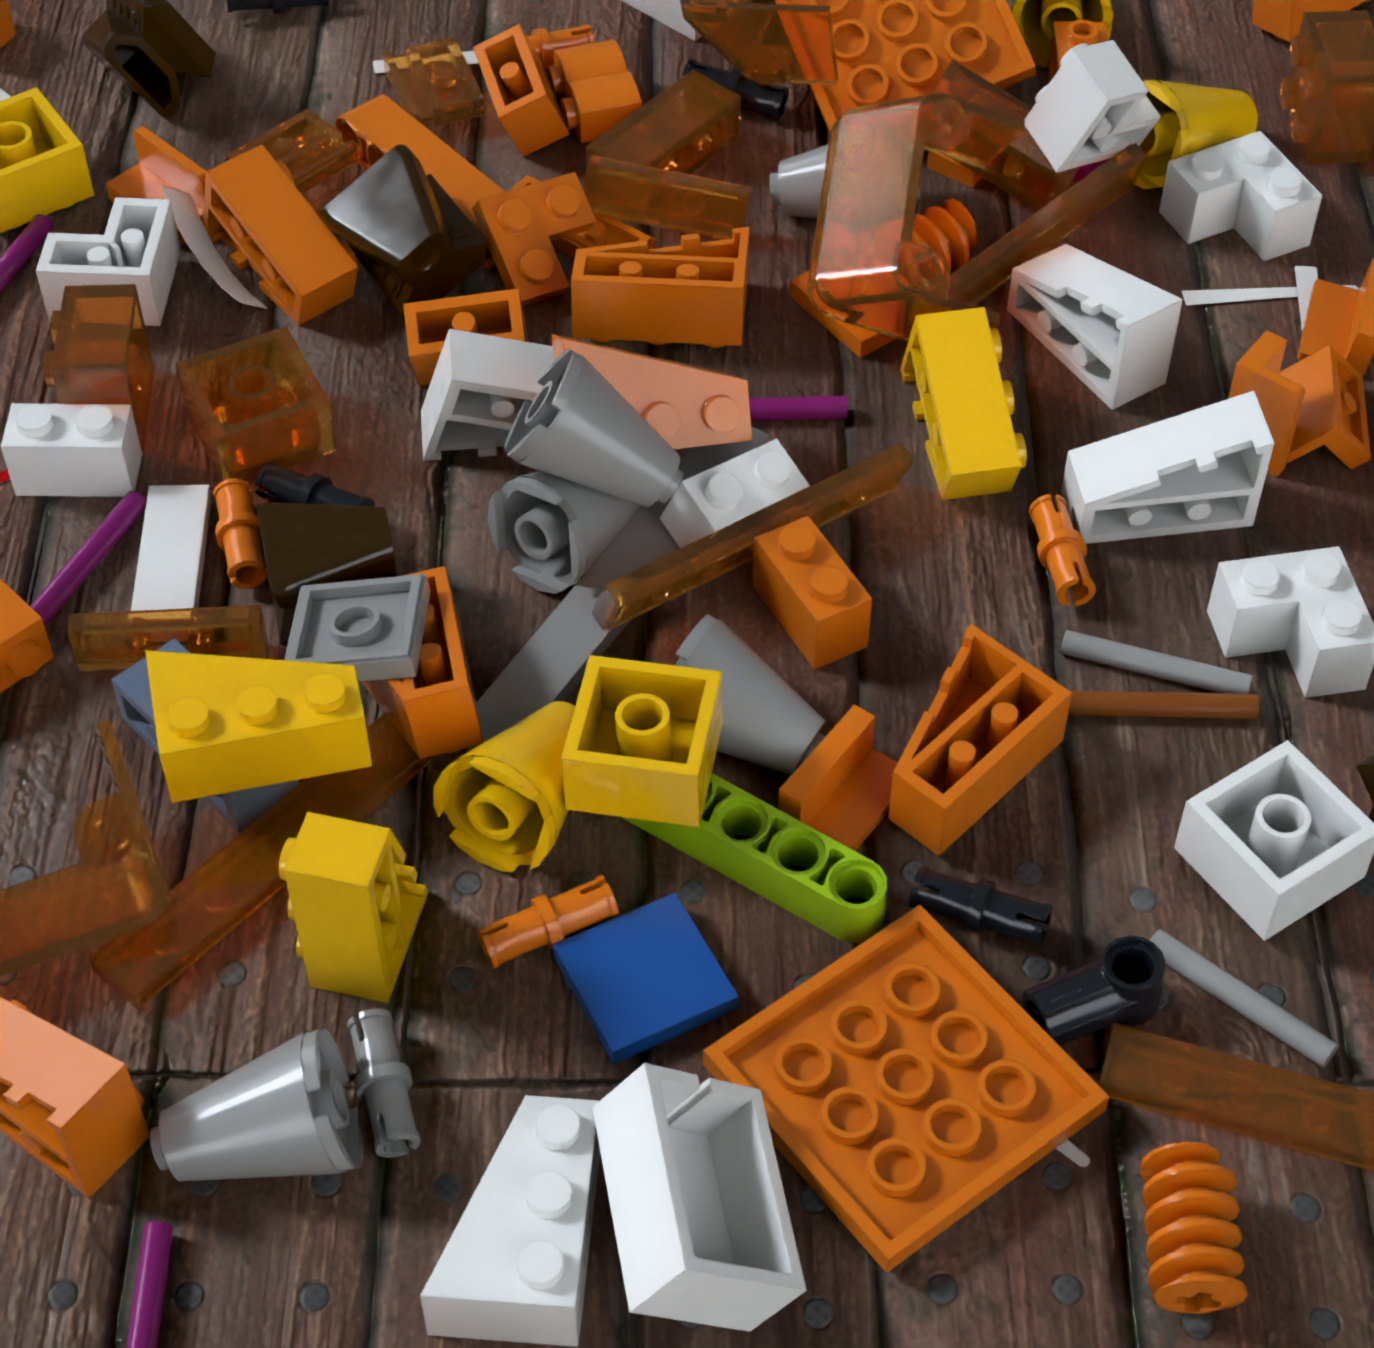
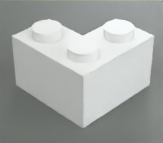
(1091, 108)
(1245, 189)
(135, 249)
(1299, 606)

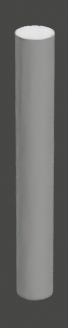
(1154, 663)
(1245, 1000)

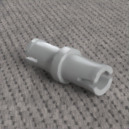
(383, 1083)

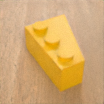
(964, 403)
(253, 721)
(351, 904)

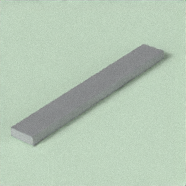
(559, 650)

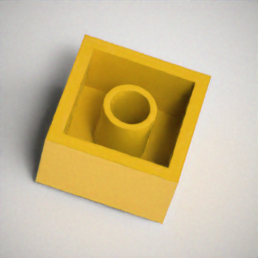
(39, 161)
(643, 740)

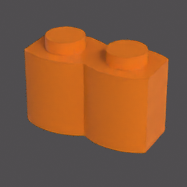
(593, 87)

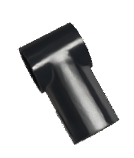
(1095, 996)

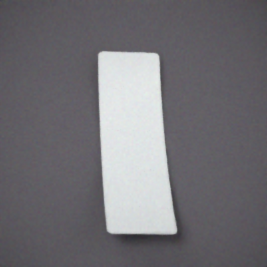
(197, 239)

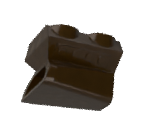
(146, 47)
(406, 230)
(319, 547)

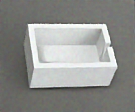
(697, 1200)

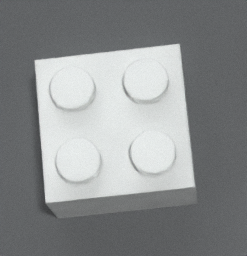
(1276, 839)

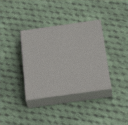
(362, 624)

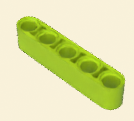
(774, 846)

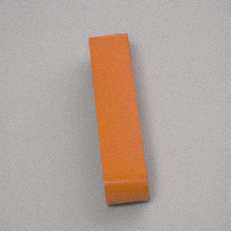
(383, 124)

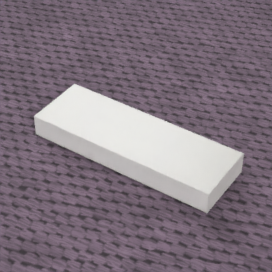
(172, 547)

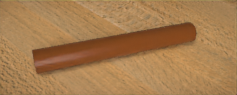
(1164, 704)

